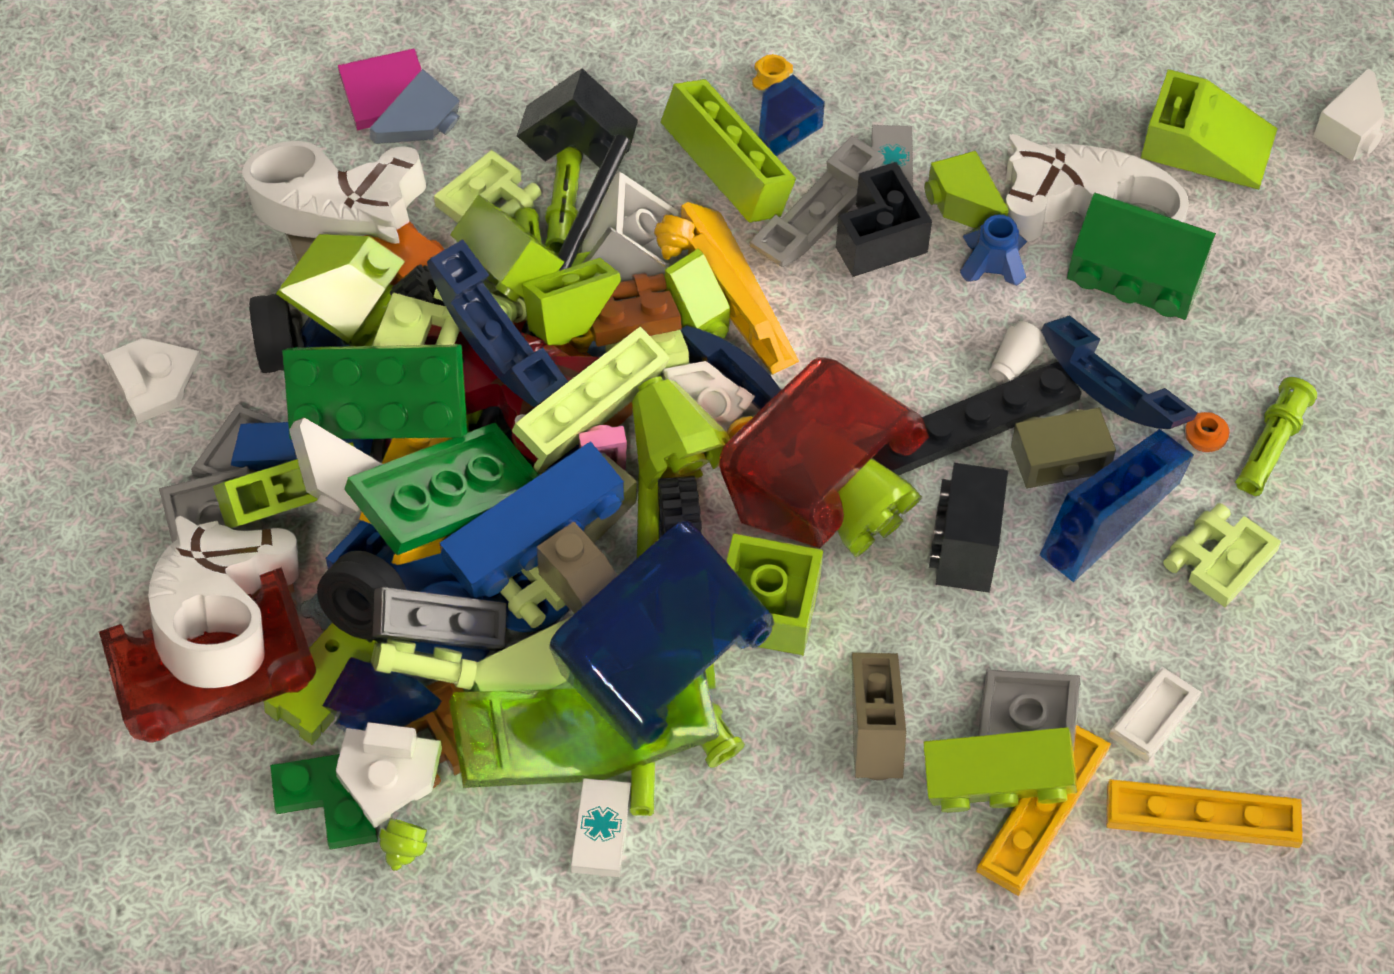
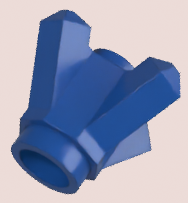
(995, 250)

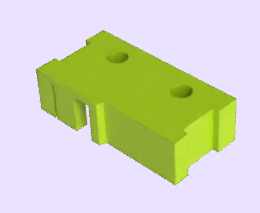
(304, 708)

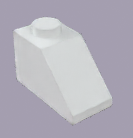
(1353, 118)
(326, 466)

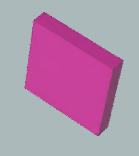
(376, 83)

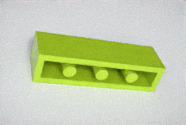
(727, 150)
(504, 248)

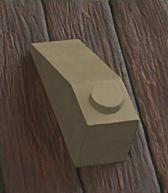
(574, 566)
(878, 716)

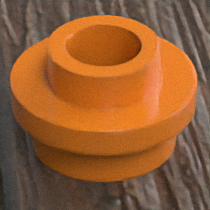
(1204, 440)

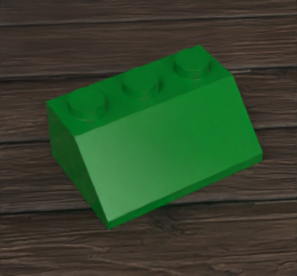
(1140, 256)

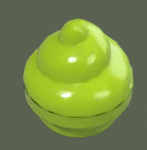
(402, 843)

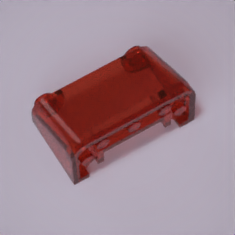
(808, 446)
(160, 704)

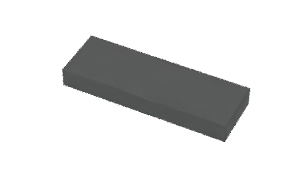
(439, 619)

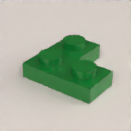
(314, 785)

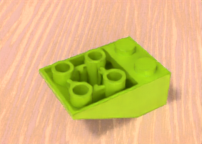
(1207, 132)

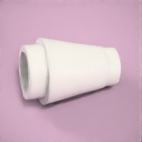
(1017, 351)

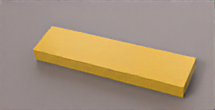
(1204, 813)
(1035, 825)

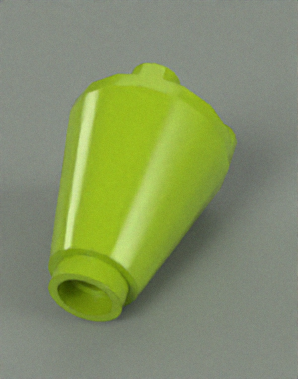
(873, 505)

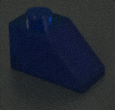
(789, 114)
(377, 697)

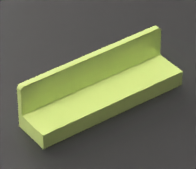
(590, 398)
(522, 665)

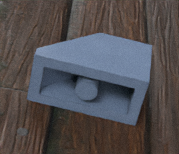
(417, 113)

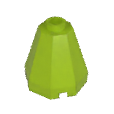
(673, 433)

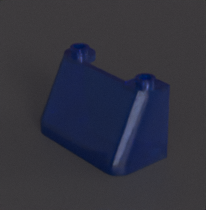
(657, 632)

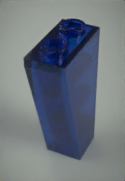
(1113, 503)

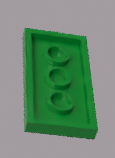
(378, 390)
(439, 487)

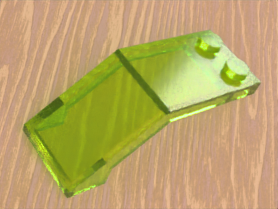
(561, 737)

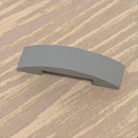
(818, 209)

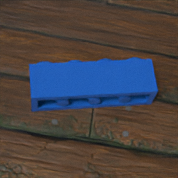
(508, 534)

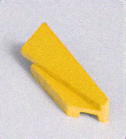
(747, 302)

